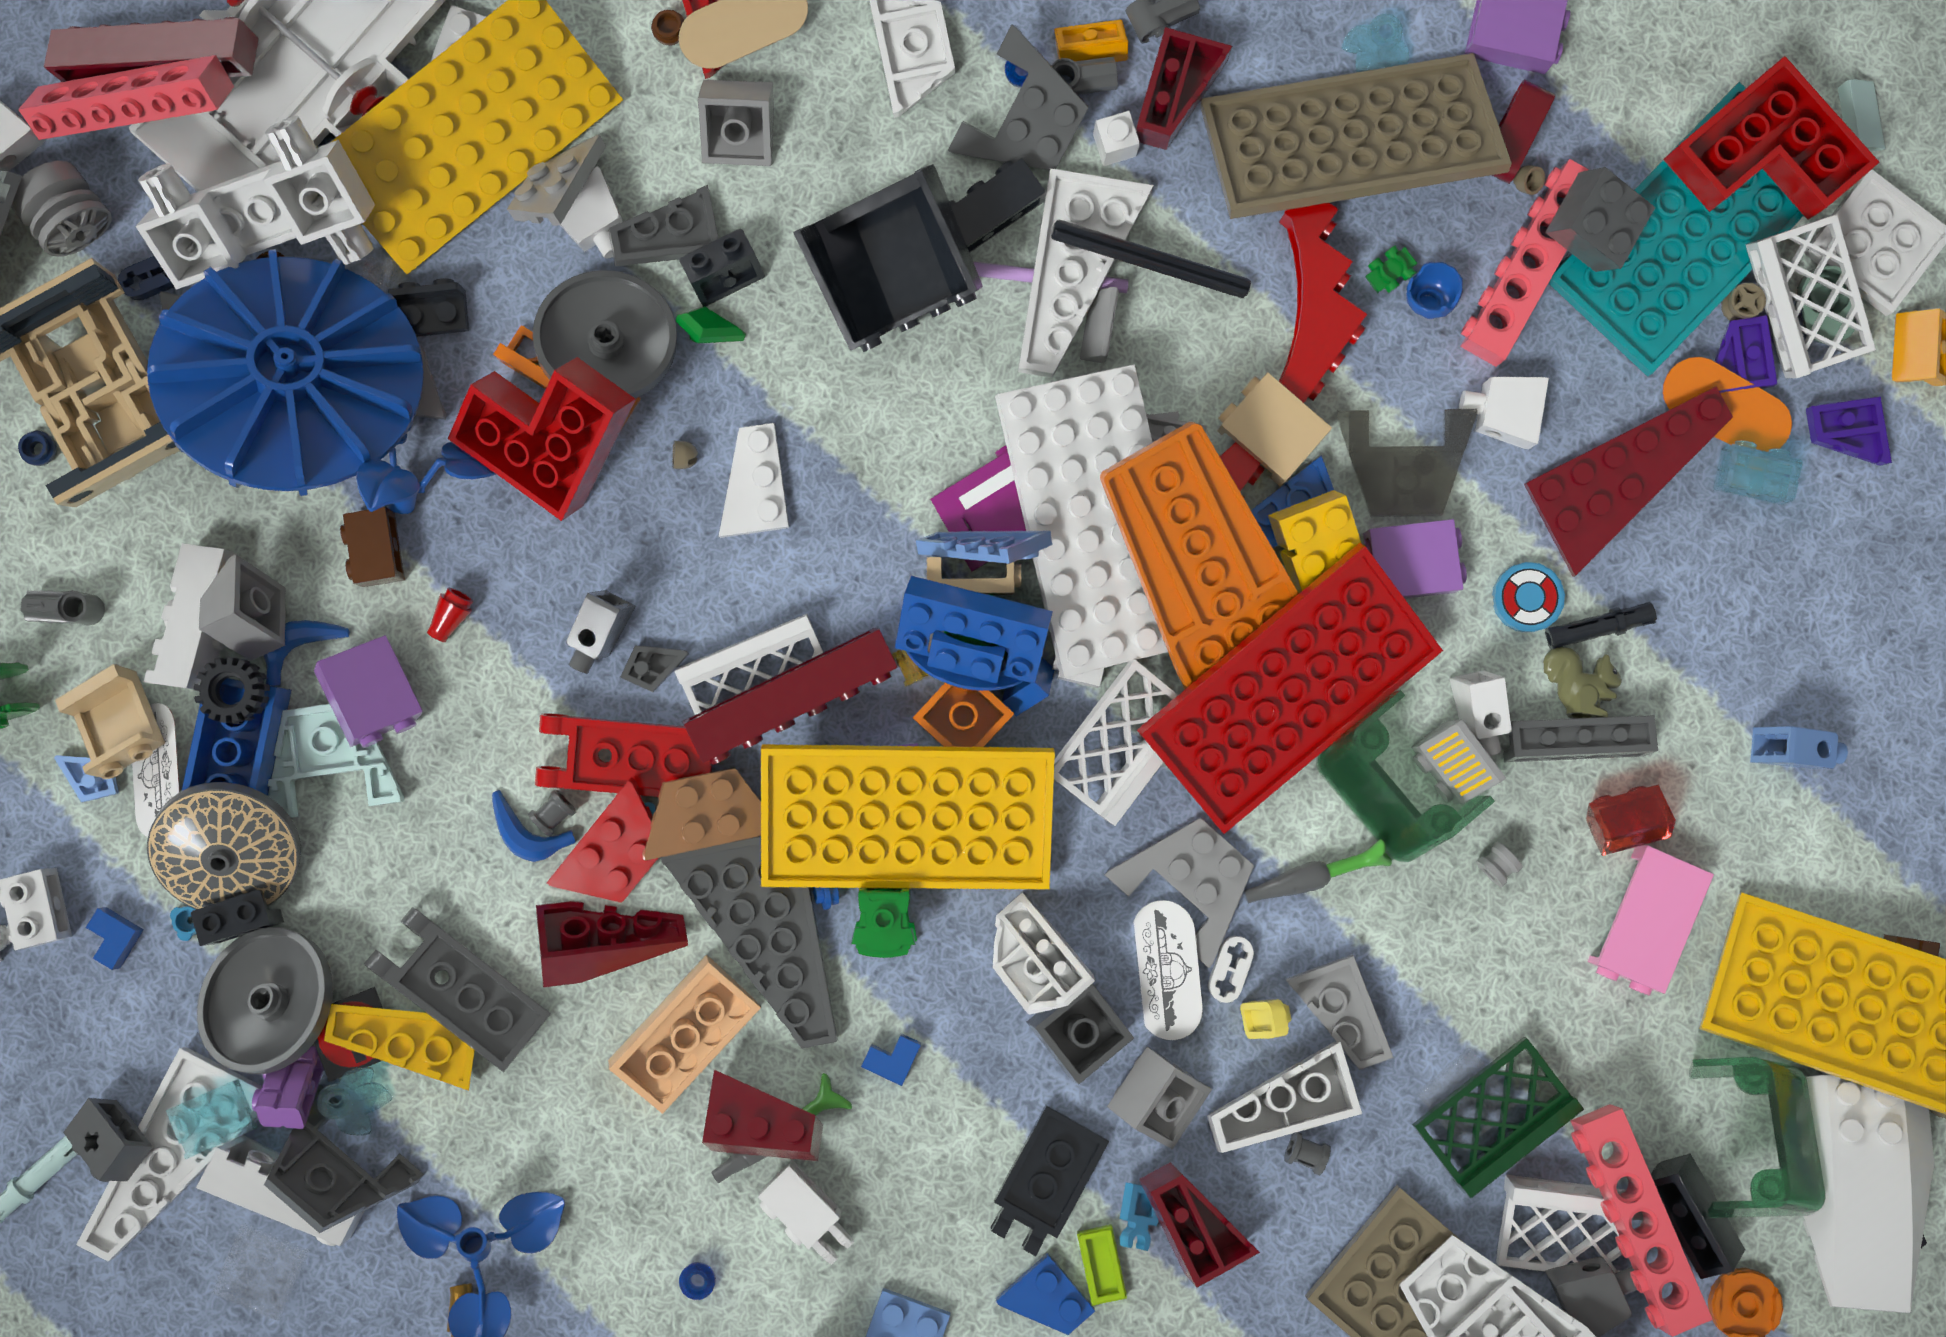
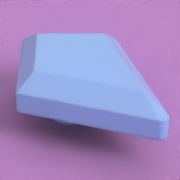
(85, 786)

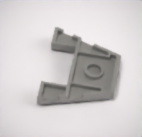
(1202, 870)

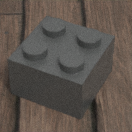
(1600, 219)
(1081, 1034)

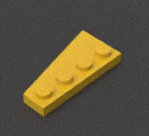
(402, 1039)

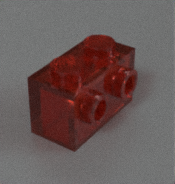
(1630, 819)

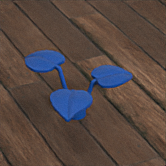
(398, 488)
(431, 1225)

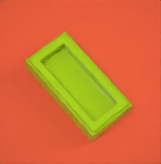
(1101, 1265)

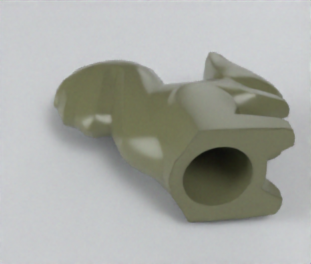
(1579, 690)

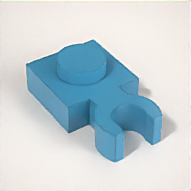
(1139, 1214)

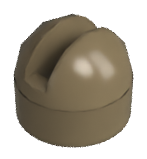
(1529, 179)
(683, 455)

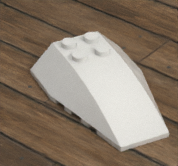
(1876, 1191)
(1470, 1296)

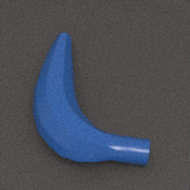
(297, 634)
(519, 839)

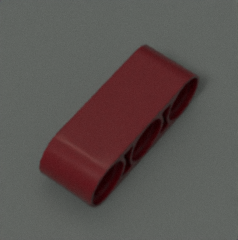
(1522, 123)

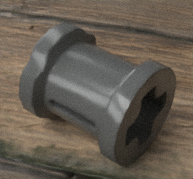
(552, 813)
(1307, 1153)

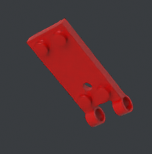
(638, 751)

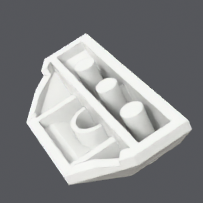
(1036, 959)

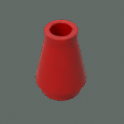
(449, 614)

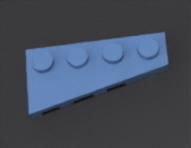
(985, 545)

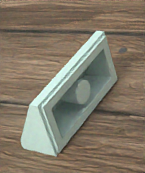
(1861, 112)

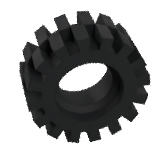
(210, 690)

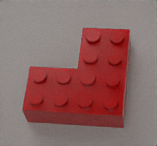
(1776, 128)
(545, 447)

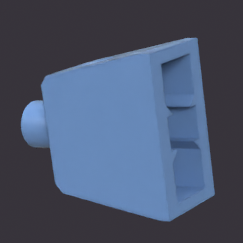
(1804, 747)

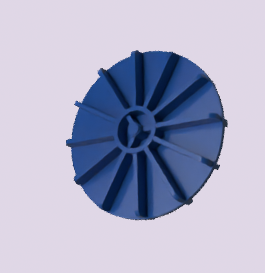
(285, 373)

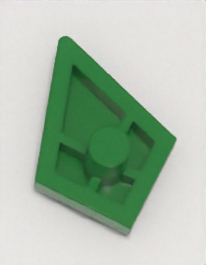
(709, 327)

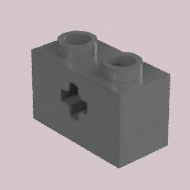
(107, 1140)

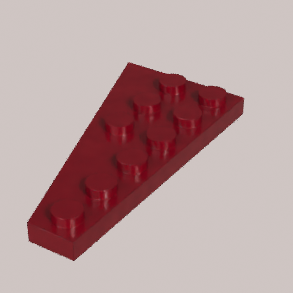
(1606, 487)

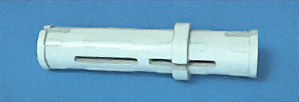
(22, 1188)

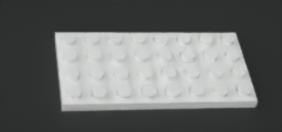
(1057, 449)

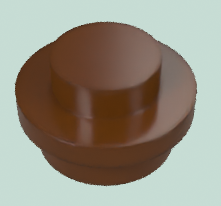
(667, 27)

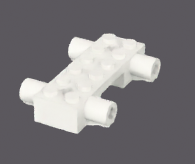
(300, 197)

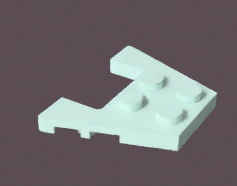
(314, 746)

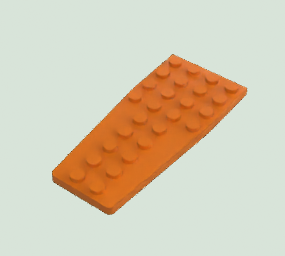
(1195, 548)

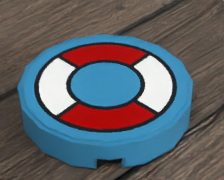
(1528, 597)

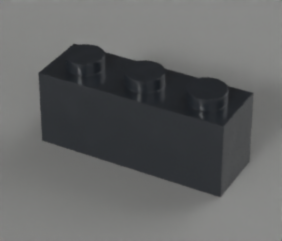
(997, 203)
(1686, 1196)

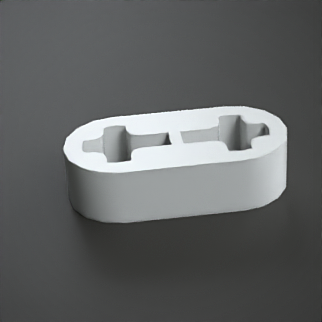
(1239, 971)

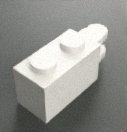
(804, 1211)

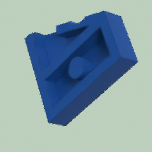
(1047, 1297)

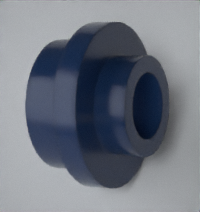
(29, 441)

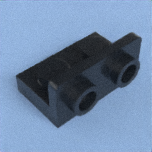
(722, 267)
(433, 307)
(234, 918)

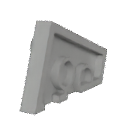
(1344, 1007)

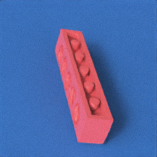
(127, 97)
(1494, 343)
(1685, 1305)

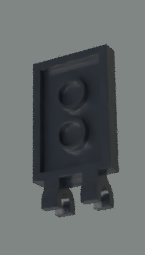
(1047, 1177)

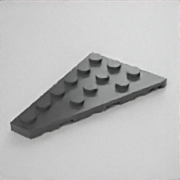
(765, 930)

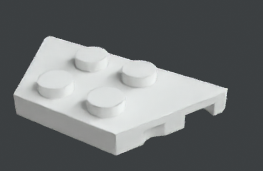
(912, 49)

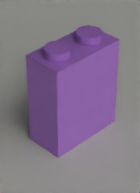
(1518, 32)
(1419, 557)
(368, 692)

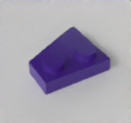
(1748, 352)
(1851, 429)

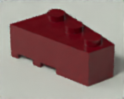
(1178, 82)

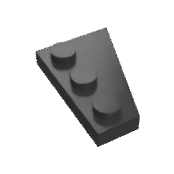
(666, 232)

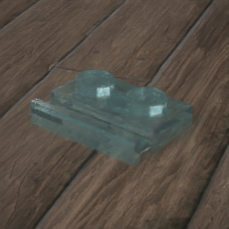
(211, 1118)

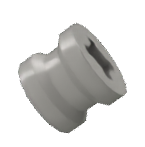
(1499, 864)

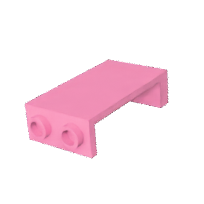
(1653, 921)

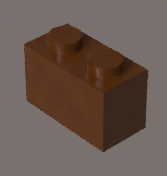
(372, 547)

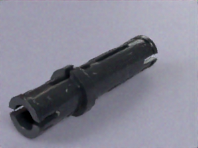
(1615, 621)

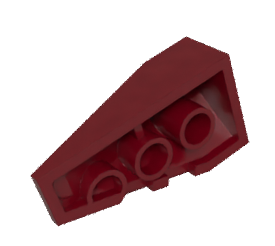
(589, 944)

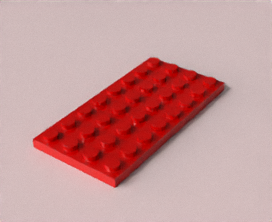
(1291, 688)

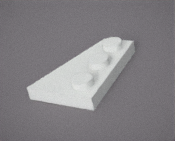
(755, 486)

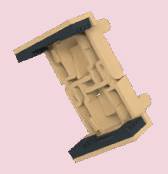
(87, 377)

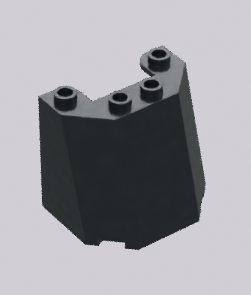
(891, 259)

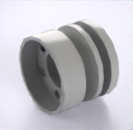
(60, 208)

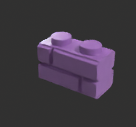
(289, 1092)

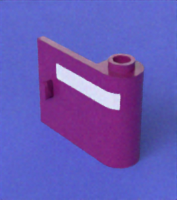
(984, 500)

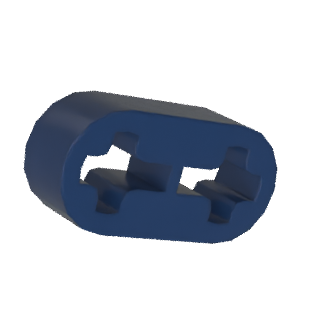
(144, 269)

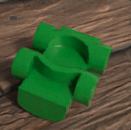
(1385, 275)

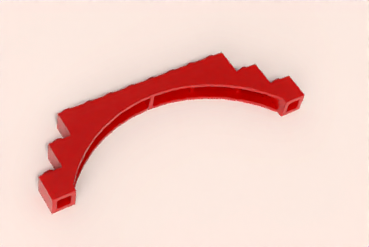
(1322, 321)

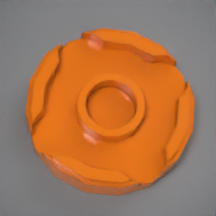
(1745, 1294)

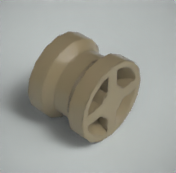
(1750, 298)

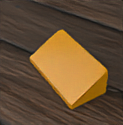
(1092, 41)

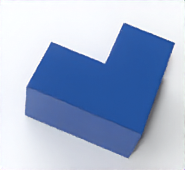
(1026, 694)
(118, 935)
(892, 1065)

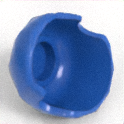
(1441, 284)

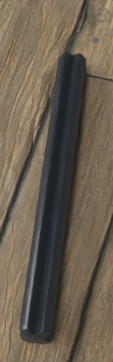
(1150, 258)

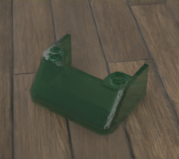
(1376, 799)
(1798, 1183)

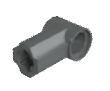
(1152, 16)
(1089, 75)
(62, 607)

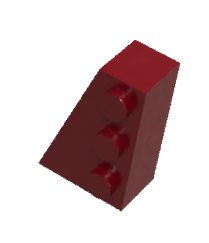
(757, 1123)
(1194, 1227)

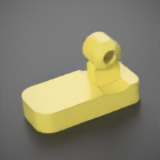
(1265, 1019)

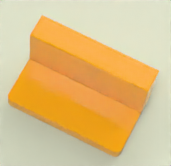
(1920, 347)

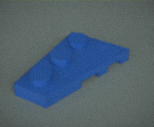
(1305, 485)

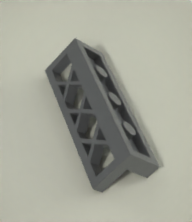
(1581, 739)

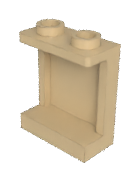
(1273, 427)
(987, 586)
(112, 720)

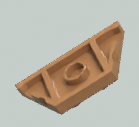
(703, 814)

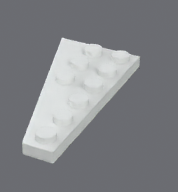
(1069, 276)
(164, 1173)

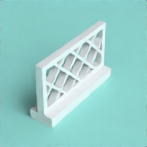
(1779, 304)
(742, 653)
(1139, 765)
(1552, 1197)

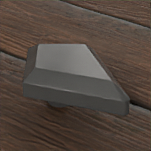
(651, 666)

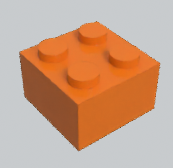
(963, 716)

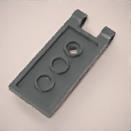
(475, 1000)

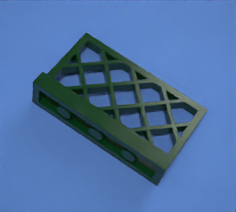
(1516, 1142)

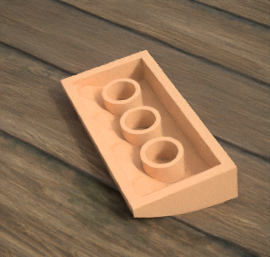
(683, 1034)

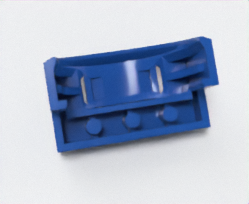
(1011, 625)

